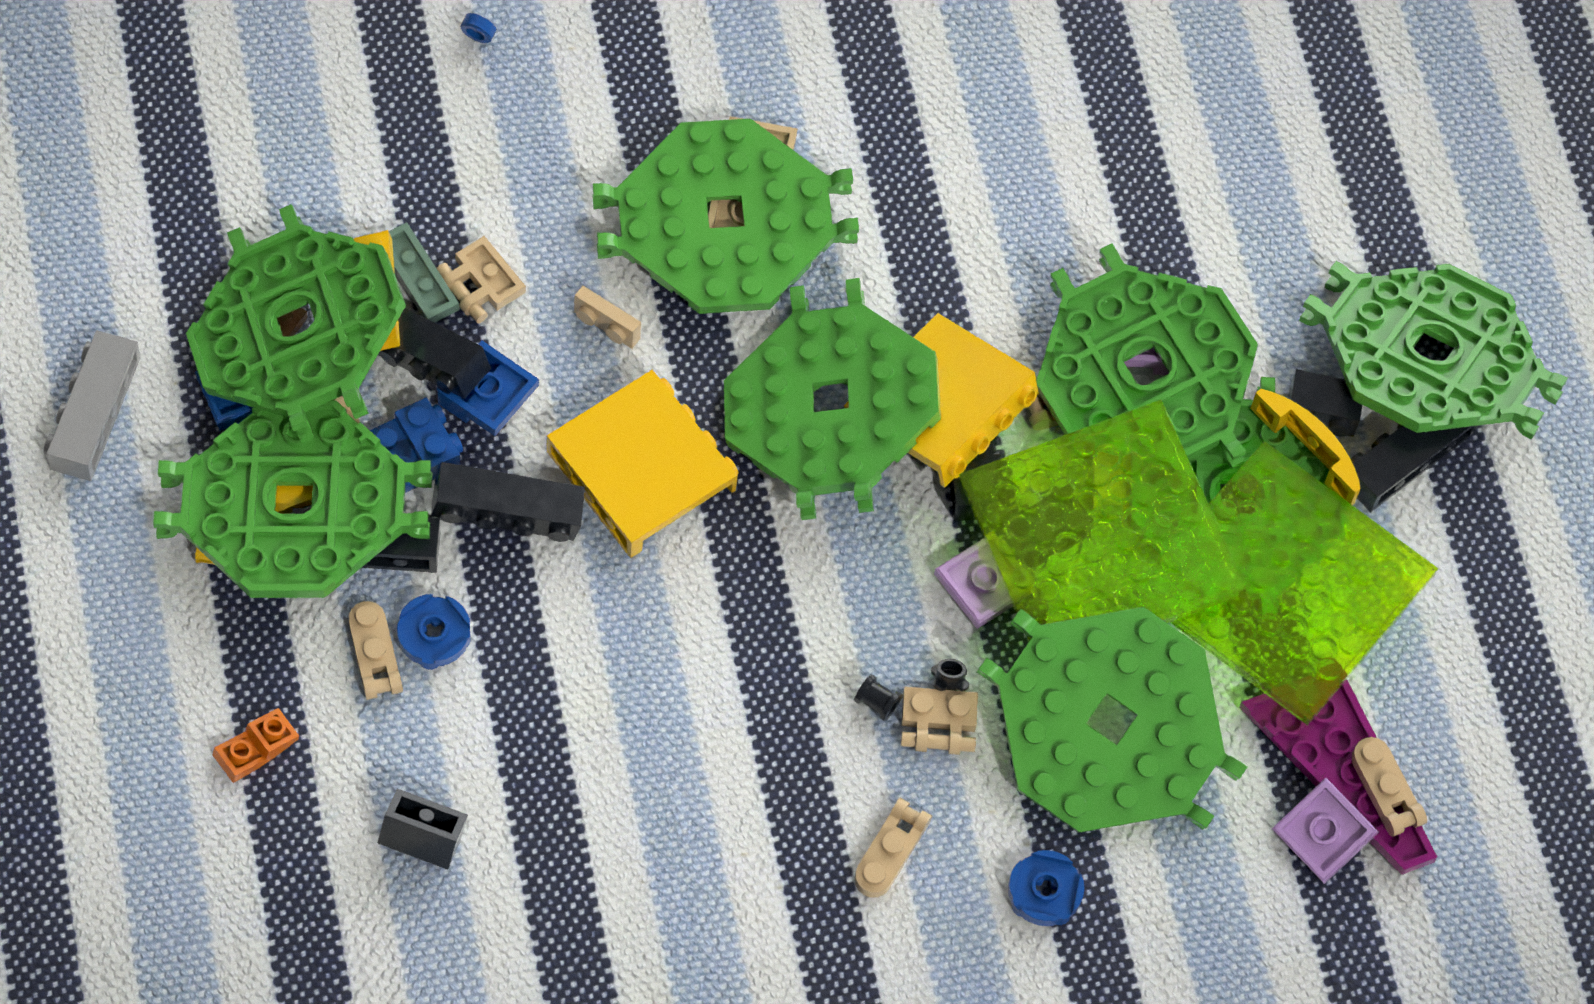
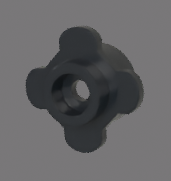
(950, 675)

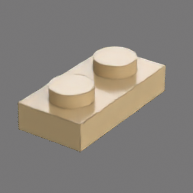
(612, 320)

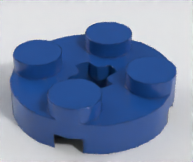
(437, 611)
(1042, 909)

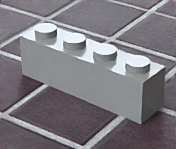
(92, 405)

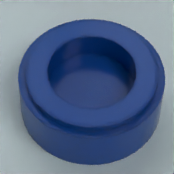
(478, 28)

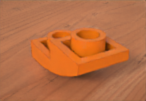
(256, 746)

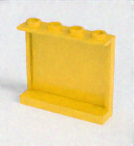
(978, 397)
(640, 460)

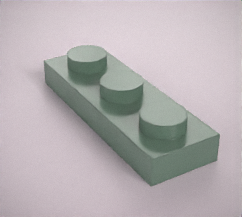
(421, 276)

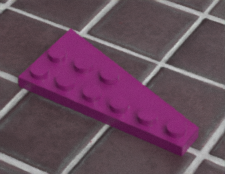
(1325, 751)

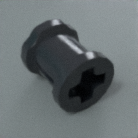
(878, 697)

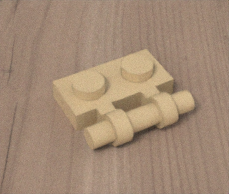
(488, 272)
(939, 710)

